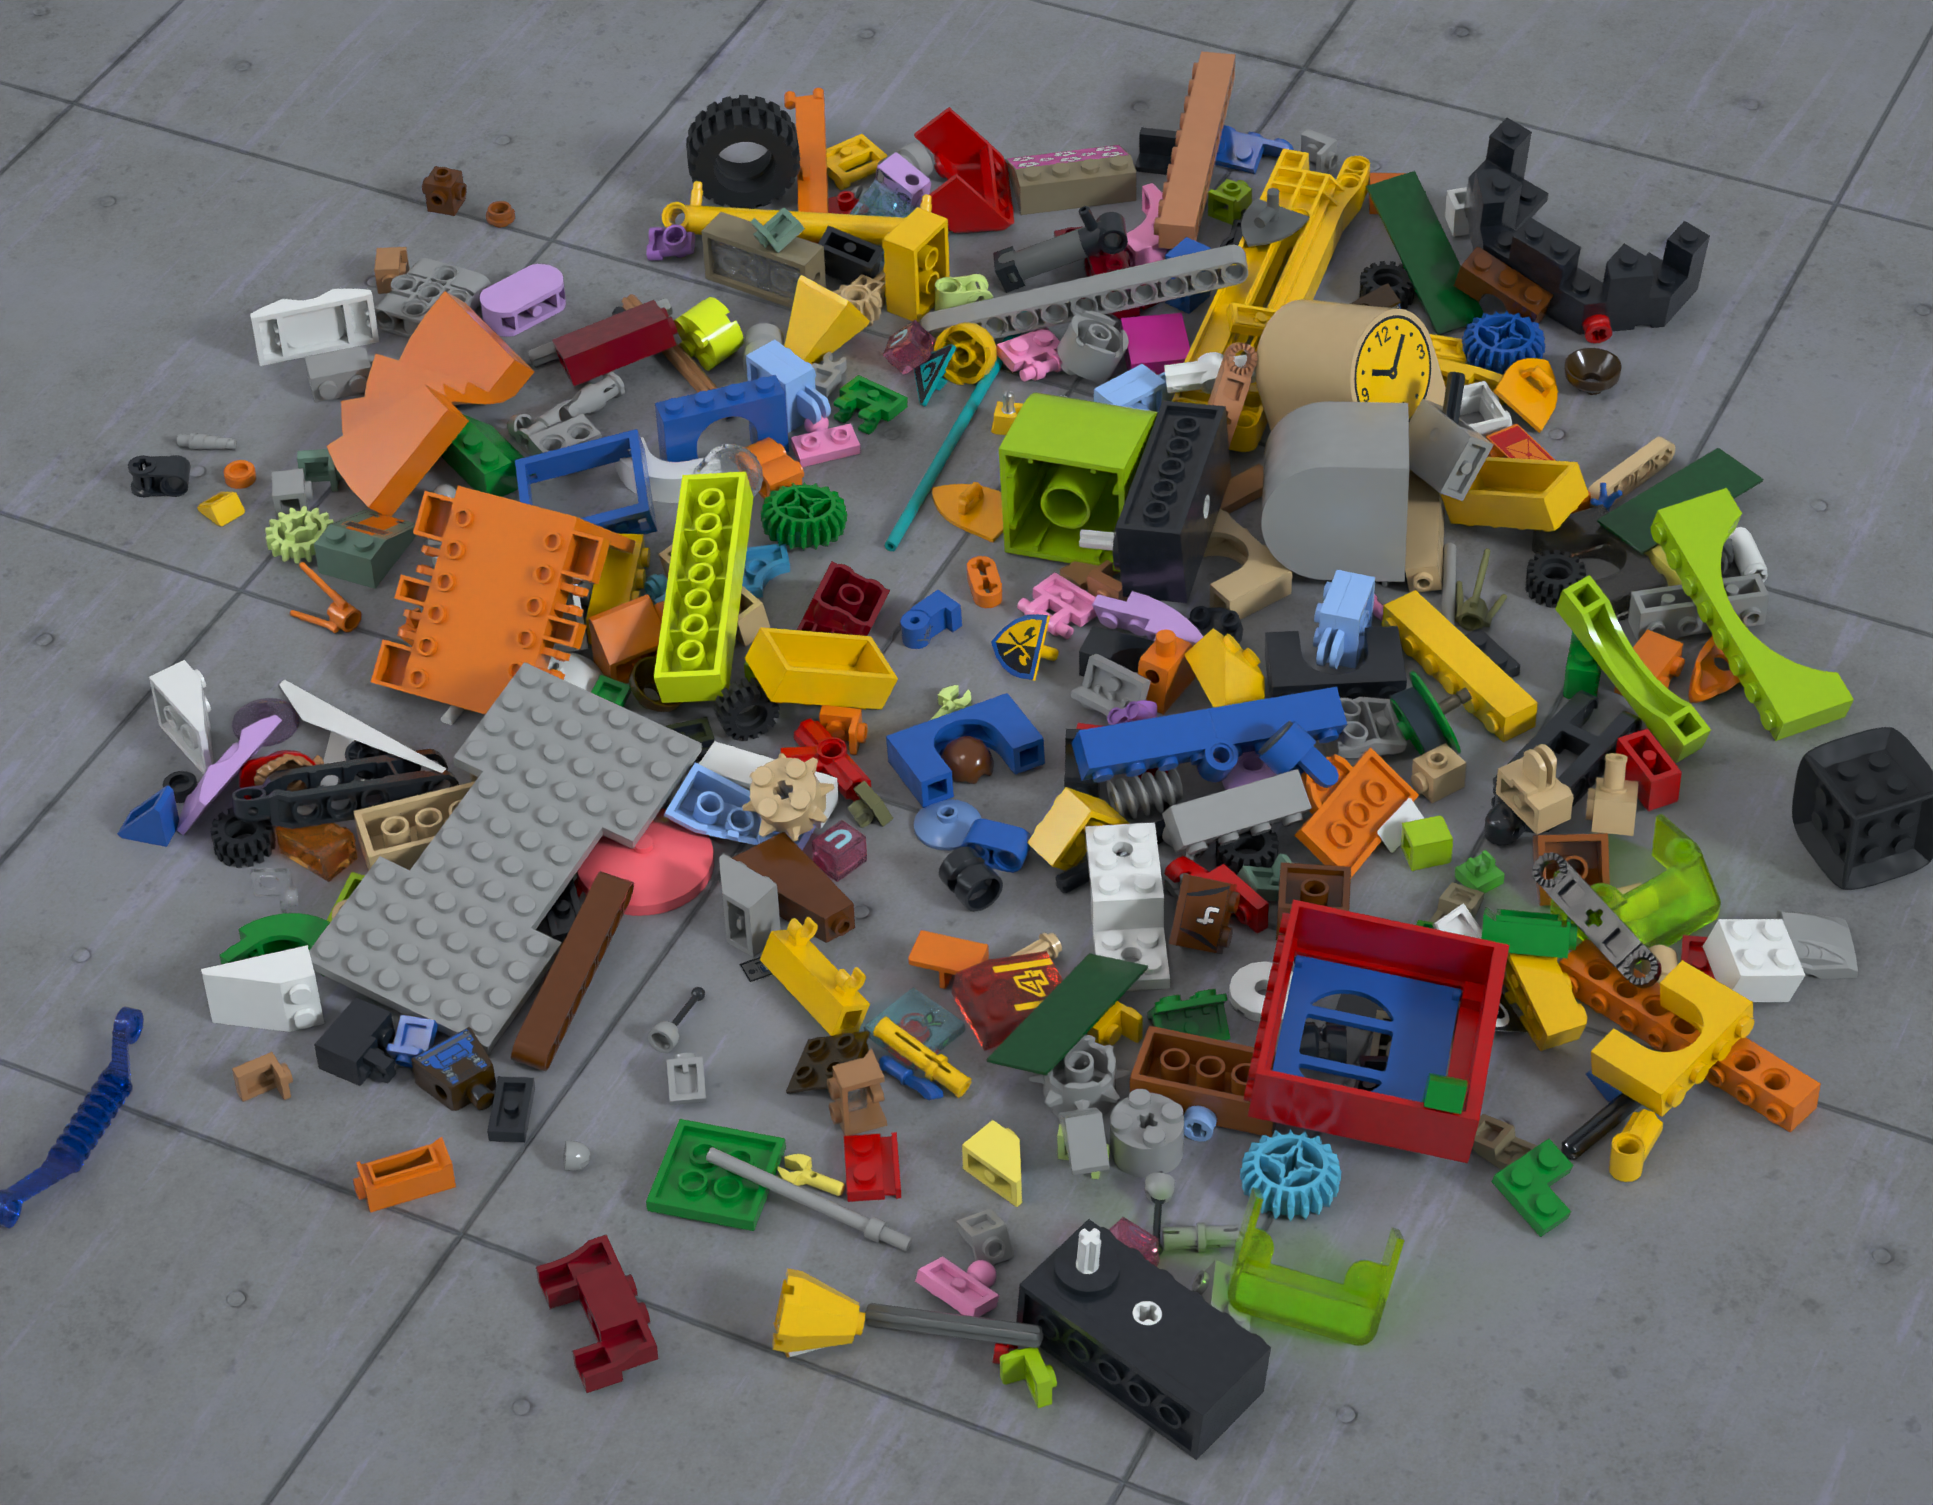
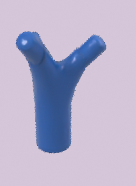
(1604, 499)

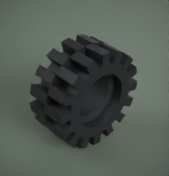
(1390, 274)
(1548, 567)
(749, 722)
(1265, 844)
(245, 849)

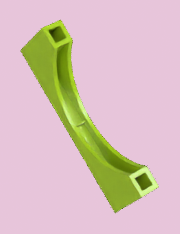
(1784, 692)

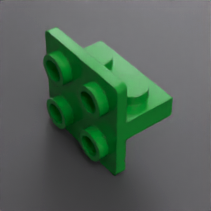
(1200, 1015)

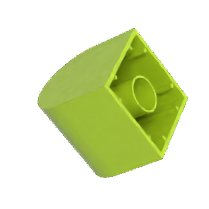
(1068, 471)

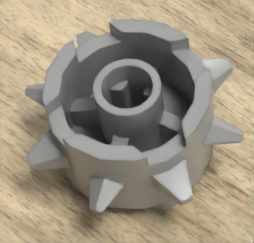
(1082, 1079)

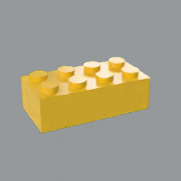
(1520, 494)
(820, 668)

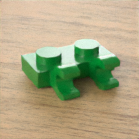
(873, 400)

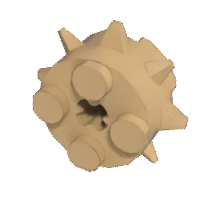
(783, 779)

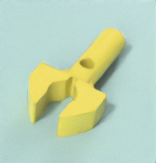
(804, 1175)

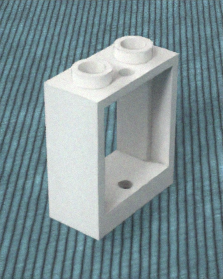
(1480, 398)

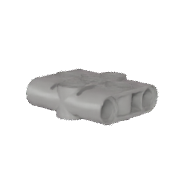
(419, 290)

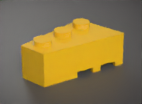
(1545, 999)

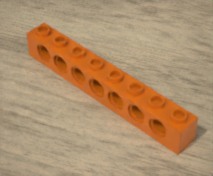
(1746, 1073)

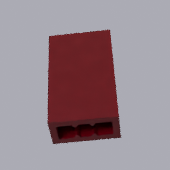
(615, 342)

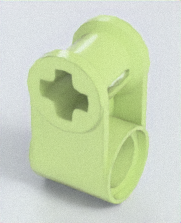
(960, 291)

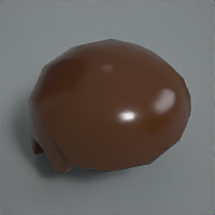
(968, 759)

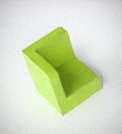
(1426, 842)

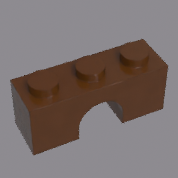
(1487, 275)

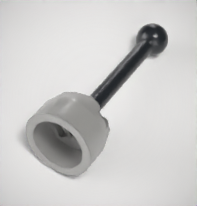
(665, 1034)
(1159, 1191)

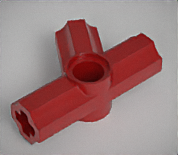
(831, 756)

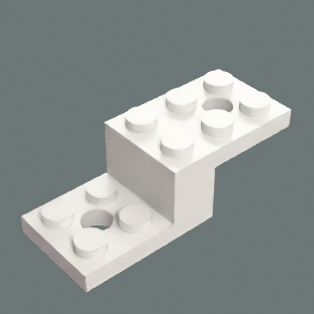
(1128, 899)

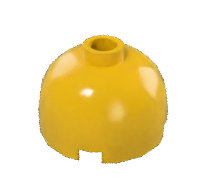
(973, 354)

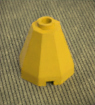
(814, 1315)

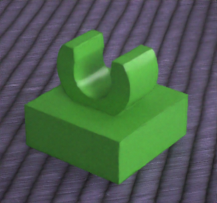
(1480, 873)

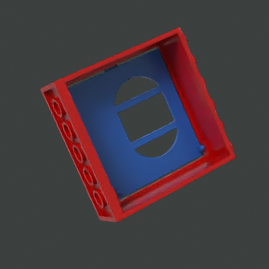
(1418, 982)

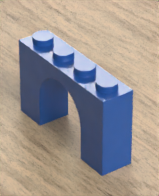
(686, 417)
(997, 722)

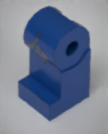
(929, 619)

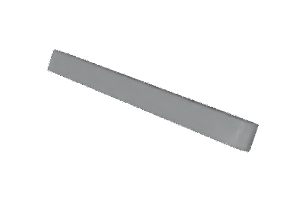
(1098, 293)

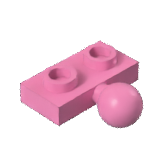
(824, 443)
(962, 1290)

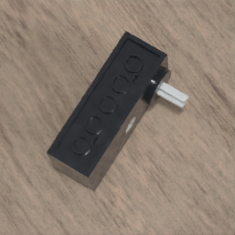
(1170, 503)
(1144, 1338)

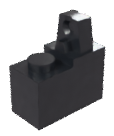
(356, 1043)

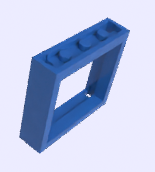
(592, 455)

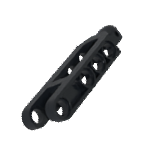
(1562, 733)
(391, 779)

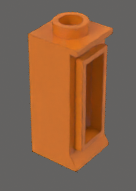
(405, 1176)

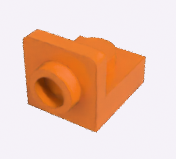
(844, 724)

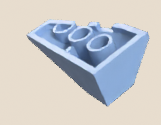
(714, 808)

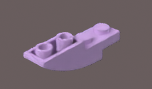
(1144, 617)

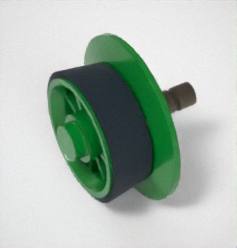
(1423, 718)

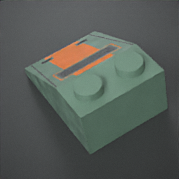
(363, 547)

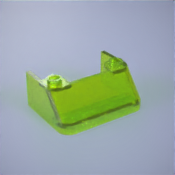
(1669, 903)
(1304, 1301)

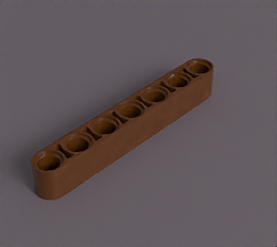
(572, 971)

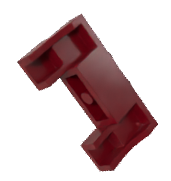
(610, 1305)

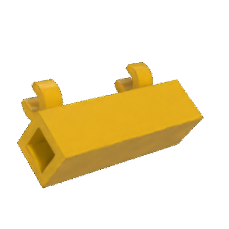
(813, 980)

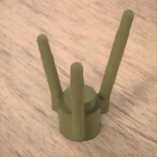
(1474, 612)

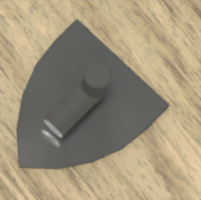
(1269, 222)

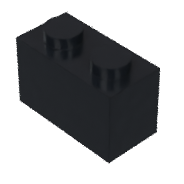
(849, 256)

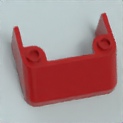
(977, 175)

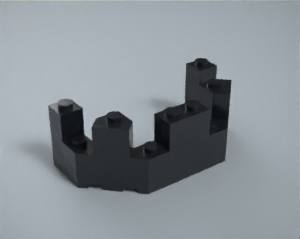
(1634, 285)

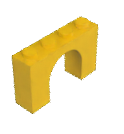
(1663, 1078)

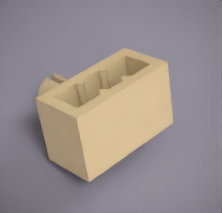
(1614, 800)

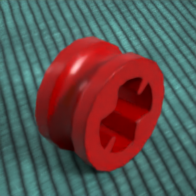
(1597, 328)

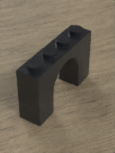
(1377, 678)

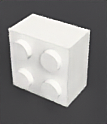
(1754, 959)

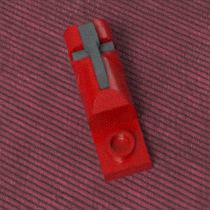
(1251, 908)

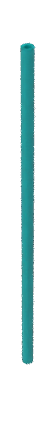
(943, 455)

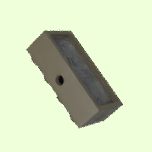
(741, 262)

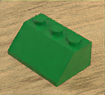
(484, 459)

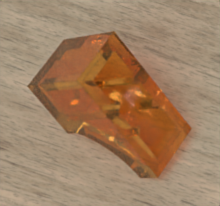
(319, 848)

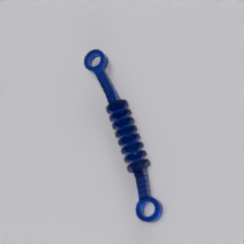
(86, 1125)

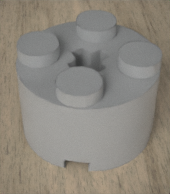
(1092, 347)
(1147, 1134)

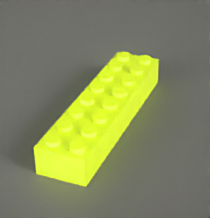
(704, 587)

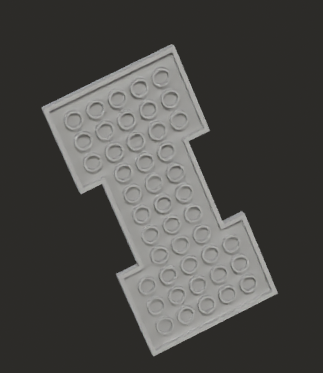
(461, 925)

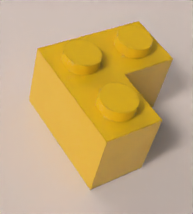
(1062, 831)

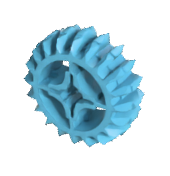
(1291, 1174)

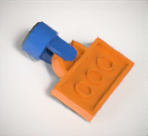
(1345, 799)

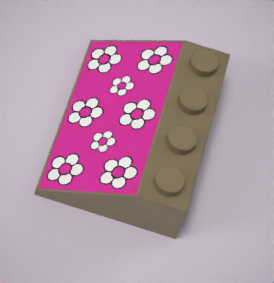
(1072, 179)

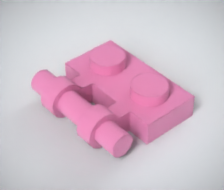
(1029, 351)
(1065, 599)

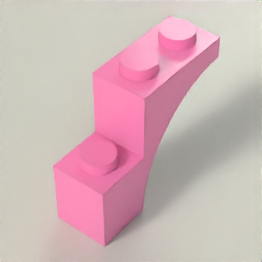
(1142, 243)

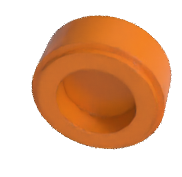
(239, 474)

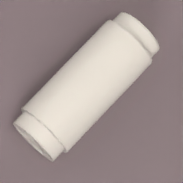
(1747, 554)

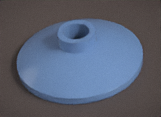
(945, 824)

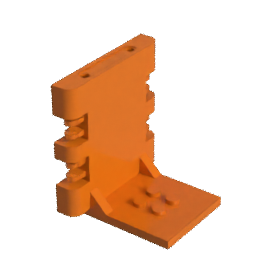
(491, 596)

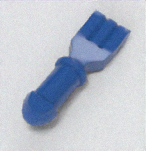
(925, 1087)

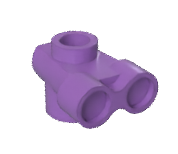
(669, 242)
(1132, 712)

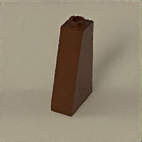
(801, 886)

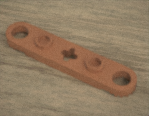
(1233, 384)

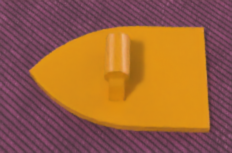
(1529, 390)
(971, 508)

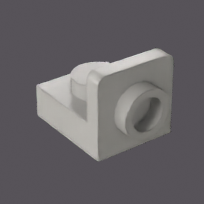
(1321, 150)
(686, 1079)
(986, 1236)

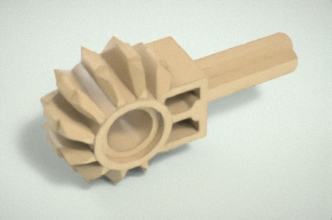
(866, 295)

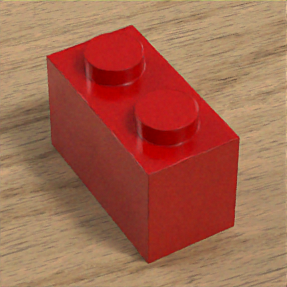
(1652, 768)

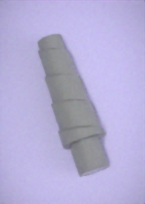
(205, 441)

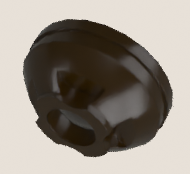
(1592, 364)
(643, 677)

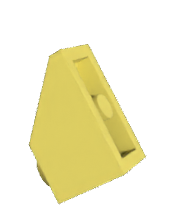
(995, 1160)

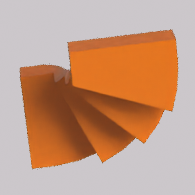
(411, 402)

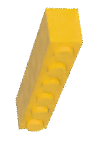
(1460, 664)

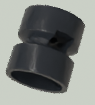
(970, 879)
(1330, 1033)

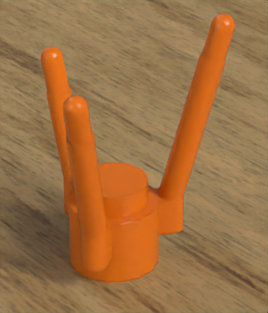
(340, 612)

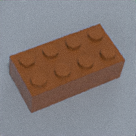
(1199, 1073)

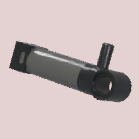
(1101, 235)

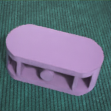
(523, 299)

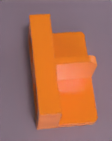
(946, 954)

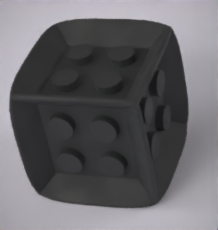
(1865, 808)

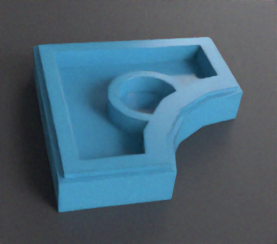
(762, 565)

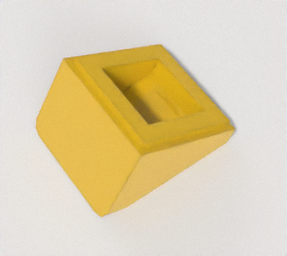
(222, 508)

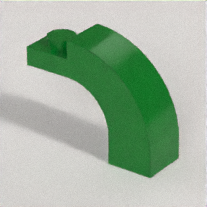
(274, 935)

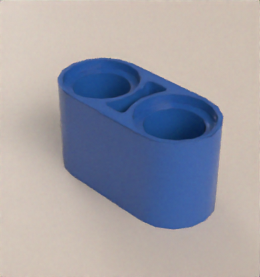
(999, 844)

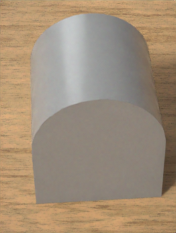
(1338, 489)

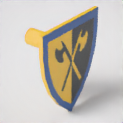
(1022, 646)

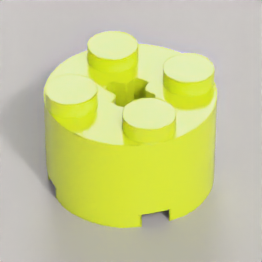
(709, 333)

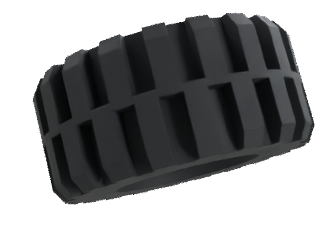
(737, 122)

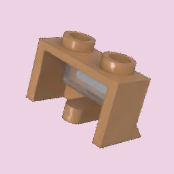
(857, 1095)

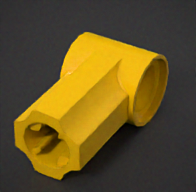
(1633, 1145)

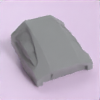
(1369, 725)
(1821, 944)

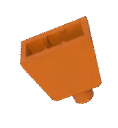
(1166, 669)

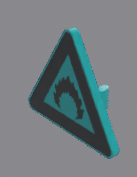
(930, 373)

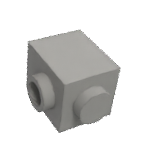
(290, 490)

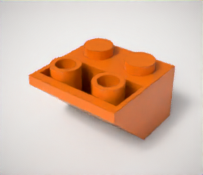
(624, 637)

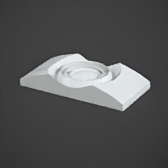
(314, 326)

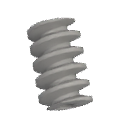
(1145, 792)

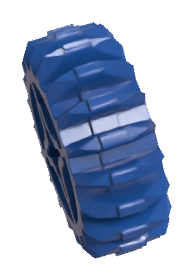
(1502, 340)

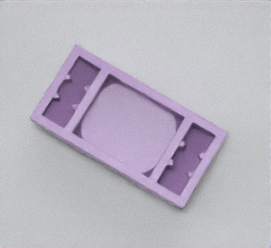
(221, 773)

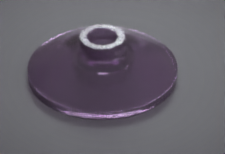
(265, 708)

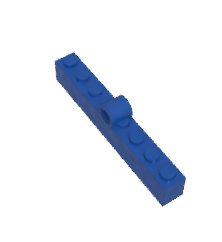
(1204, 735)

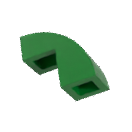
(1444, 1093)

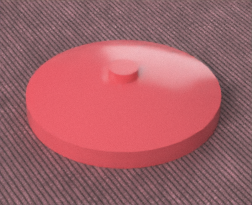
(666, 866)

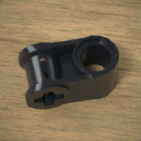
(161, 475)

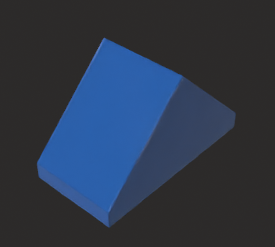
(153, 820)

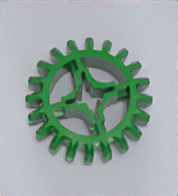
(804, 516)

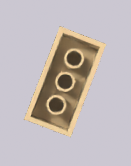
(405, 826)

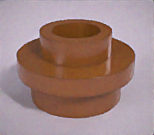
(500, 214)

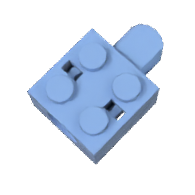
(796, 380)
(1135, 389)
(1343, 619)

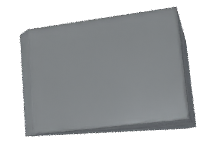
(1085, 1140)

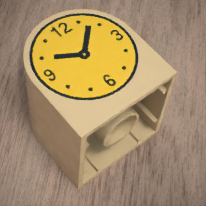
(1345, 355)

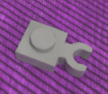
(829, 374)

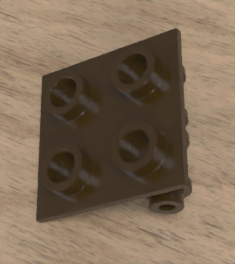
(822, 1054)

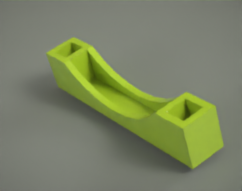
(1665, 714)

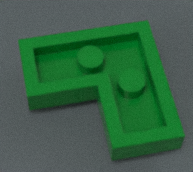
(1528, 1185)

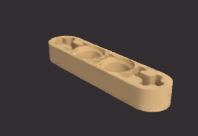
(1635, 469)

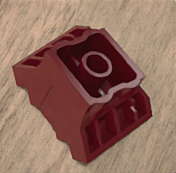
(844, 603)

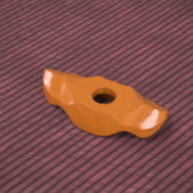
(1707, 678)

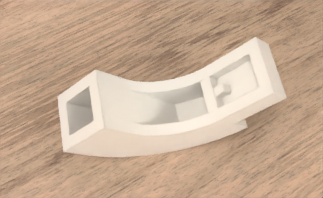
(663, 475)

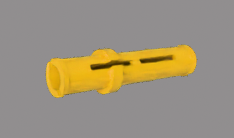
(935, 1066)

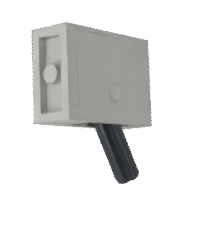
(1443, 446)

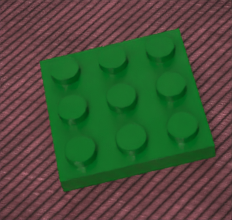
(705, 1192)

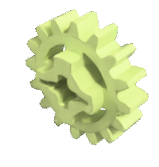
(296, 533)

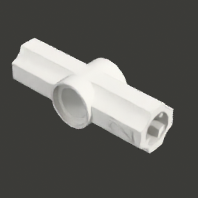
(1198, 374)

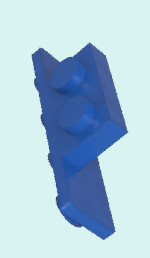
(1245, 151)

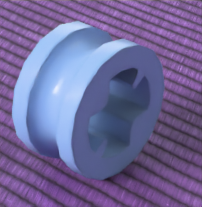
(1199, 1123)

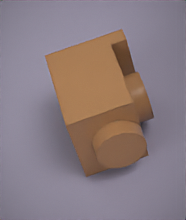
(389, 264)

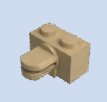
(1534, 791)

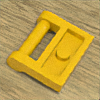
(849, 155)

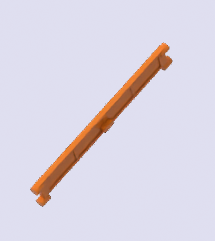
(812, 147)

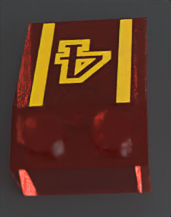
(1003, 993)

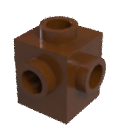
(444, 190)

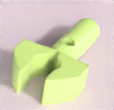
(949, 703)

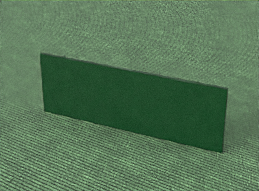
(1424, 251)
(1706, 475)
(1067, 1014)

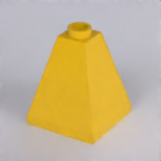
(820, 321)

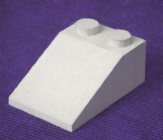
(184, 711)
(265, 992)

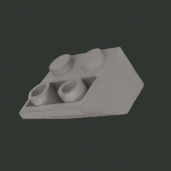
(748, 905)

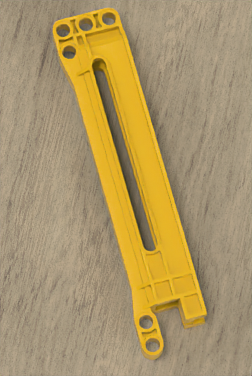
(1330, 209)

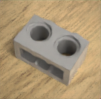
(562, 435)

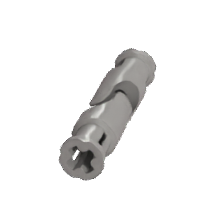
(586, 402)

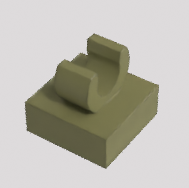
(869, 807)

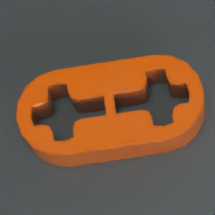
(989, 581)

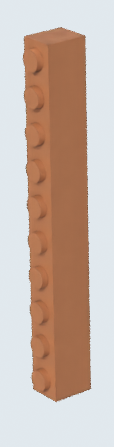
(1195, 149)

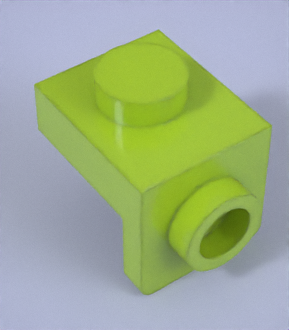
(1029, 1365)

